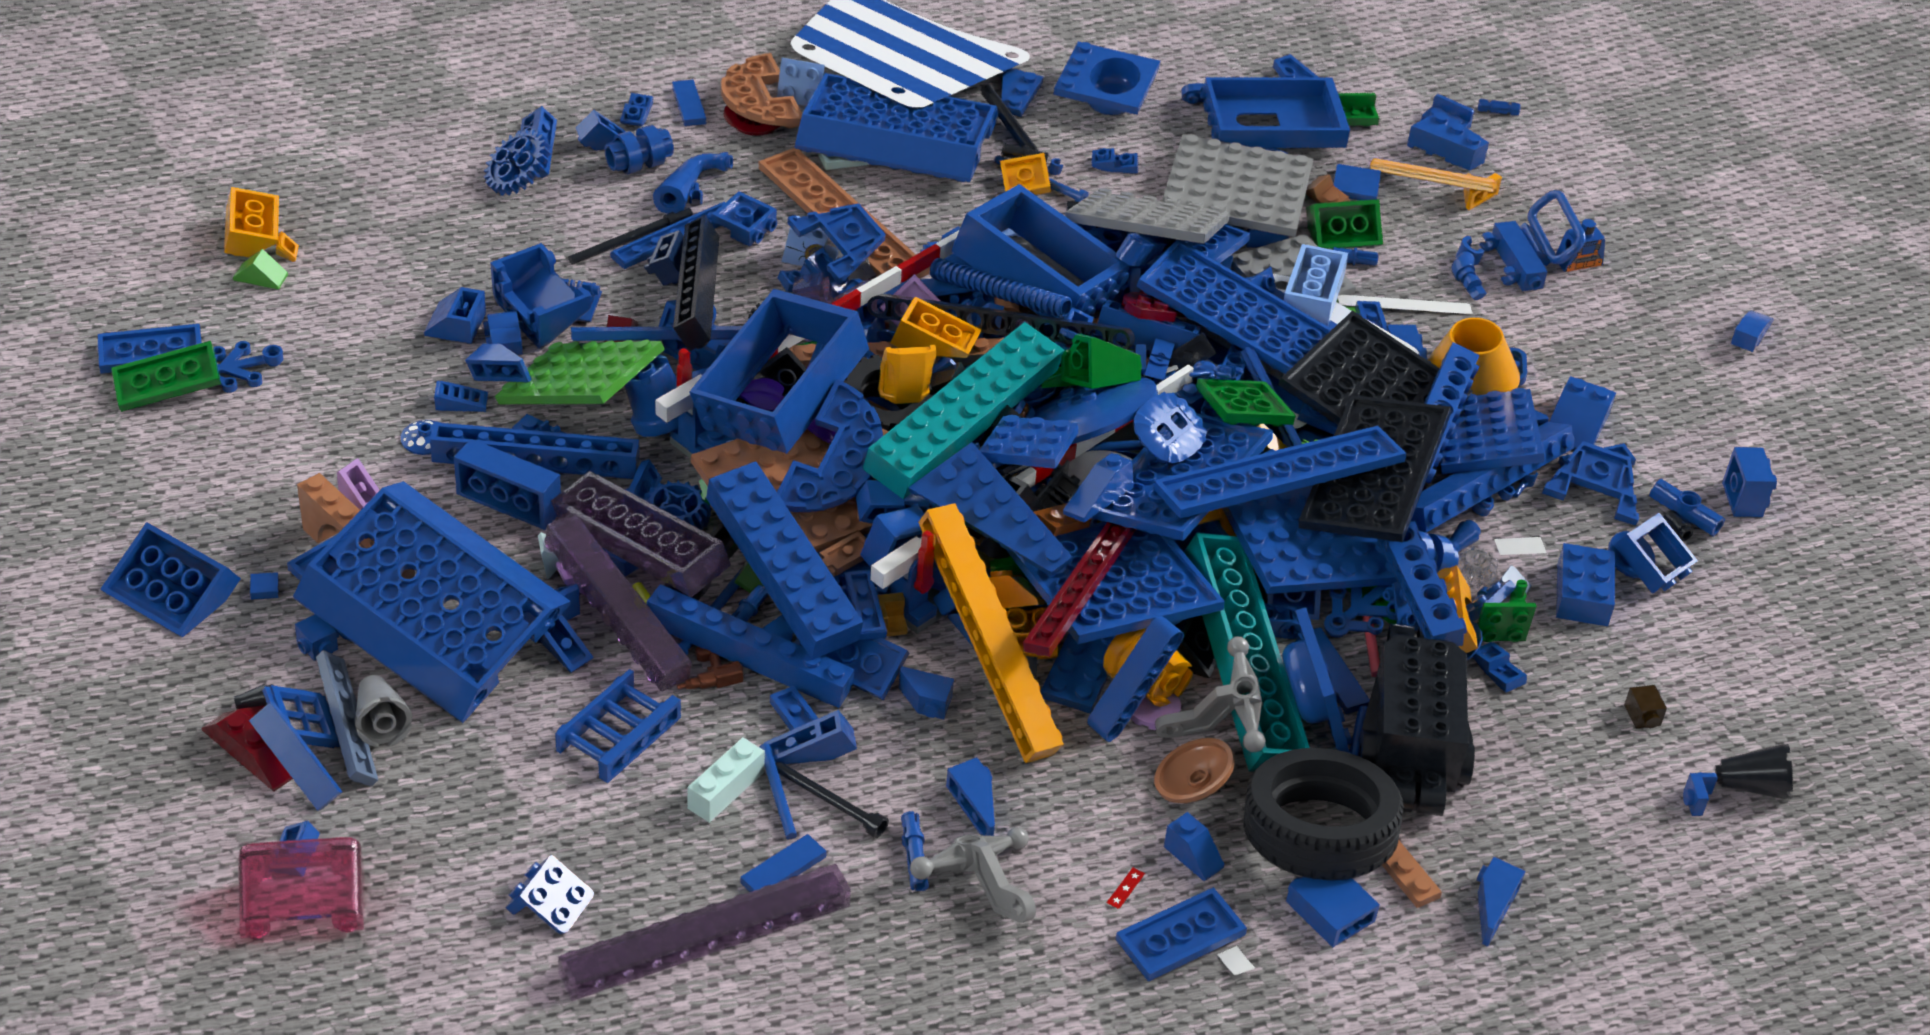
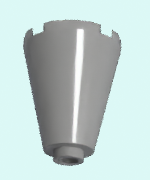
(381, 713)

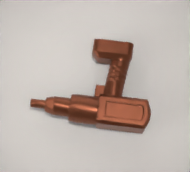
(716, 674)

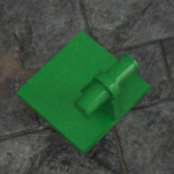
(1507, 620)

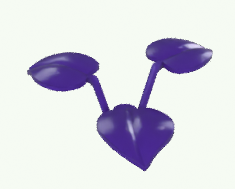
(767, 395)

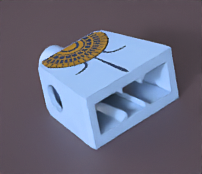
(800, 248)

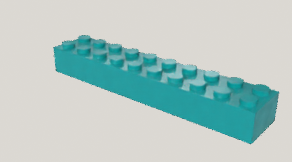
(962, 409)
(1244, 615)

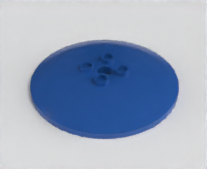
(1097, 408)

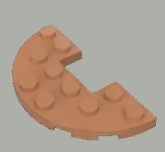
(747, 95)

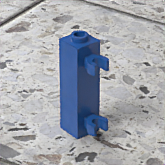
(1518, 255)

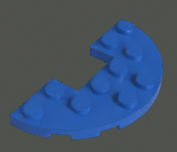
(841, 470)

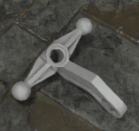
(1221, 703)
(979, 855)

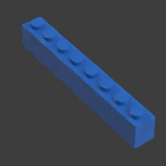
(751, 646)

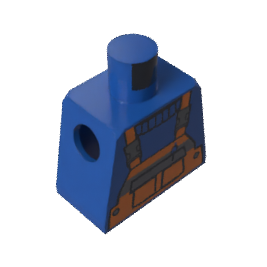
(1590, 254)

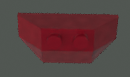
(244, 743)

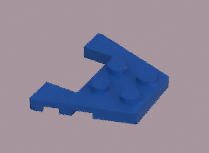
(850, 231)
(1599, 471)

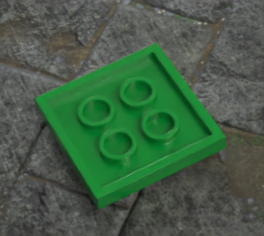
(1245, 402)

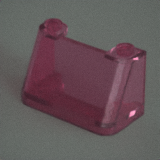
(300, 883)

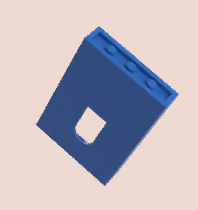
(1305, 108)

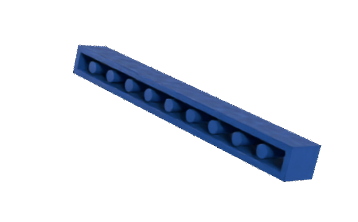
(1468, 488)

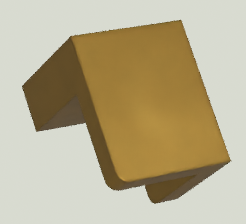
(893, 613)

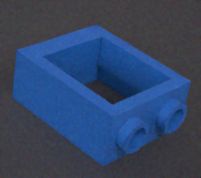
(1668, 543)

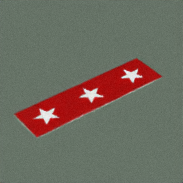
(1125, 888)

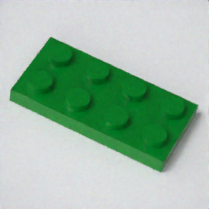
(165, 376)

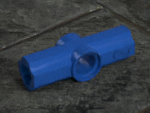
(1687, 506)

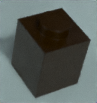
(1645, 706)

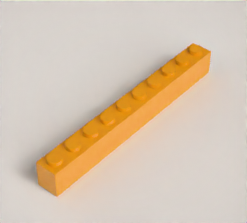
(991, 634)

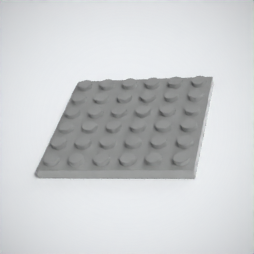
(1254, 184)
(1149, 216)

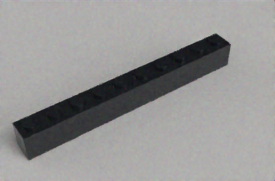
(697, 284)

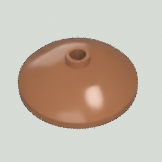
(1194, 770)

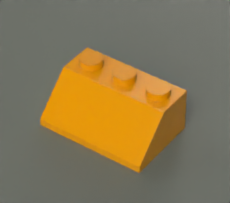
(250, 222)

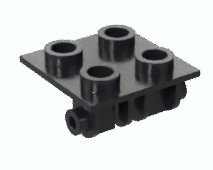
(1059, 484)

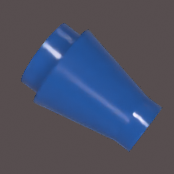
(1465, 534)

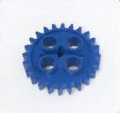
(517, 162)

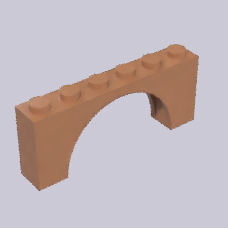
(328, 511)

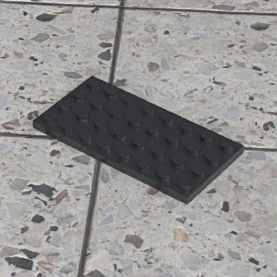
(1383, 499)

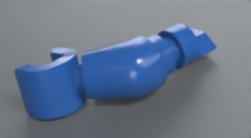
(1464, 269)

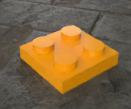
(1027, 171)

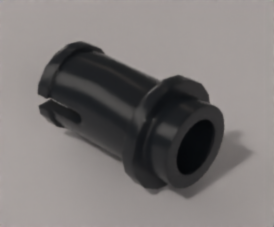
(1682, 529)

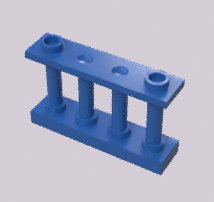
(627, 746)

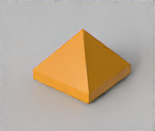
(286, 247)

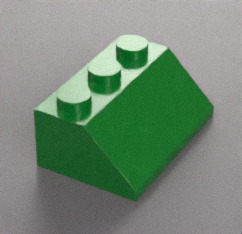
(1345, 224)

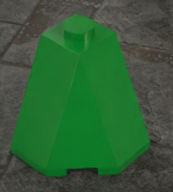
(1098, 363)

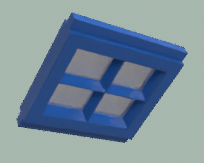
(307, 714)

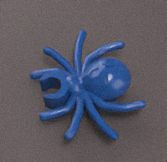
(1207, 370)

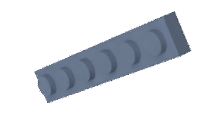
(343, 711)

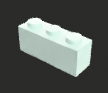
(725, 779)

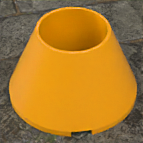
(1495, 359)

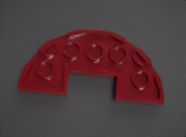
(1148, 307)

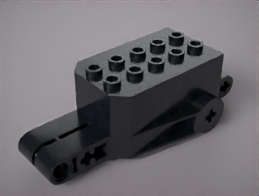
(1420, 719)

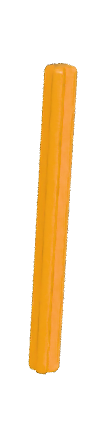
(1434, 175)

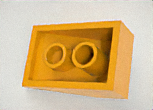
(929, 325)

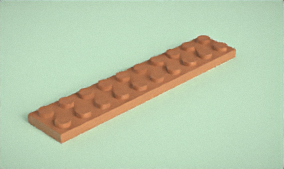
(818, 192)

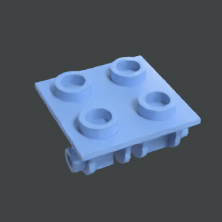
(799, 79)

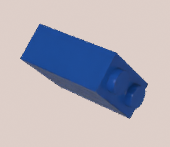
(1332, 907)

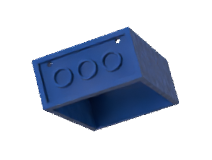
(990, 250)
(752, 347)

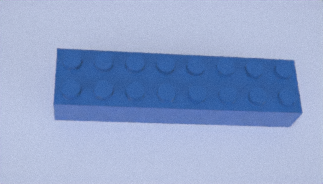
(784, 560)

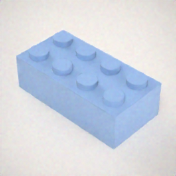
(1316, 281)

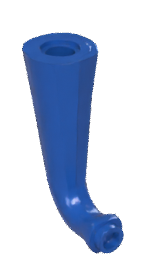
(674, 191)

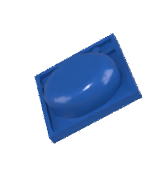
(1107, 79)
(1311, 683)

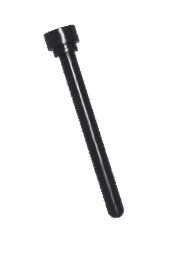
(873, 823)

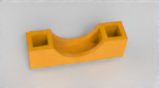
(1460, 591)

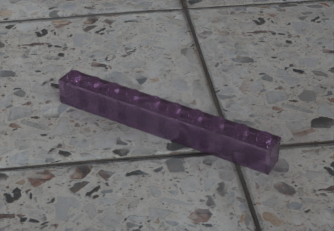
(703, 931)

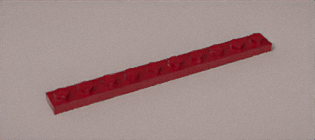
(1077, 590)

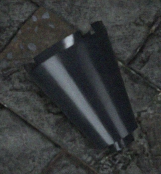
(1759, 772)

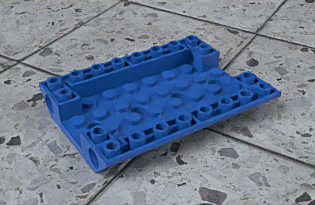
(872, 128)
(406, 620)

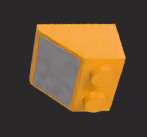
(1014, 590)

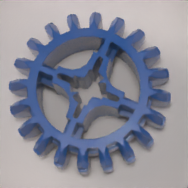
(681, 501)

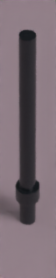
(667, 220)

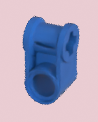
(1282, 620)

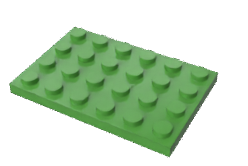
(581, 372)

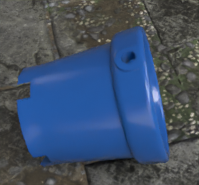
(642, 392)

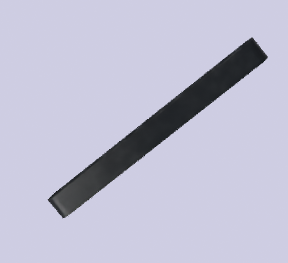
(1012, 319)

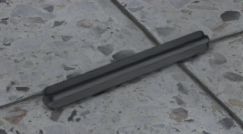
(1007, 118)

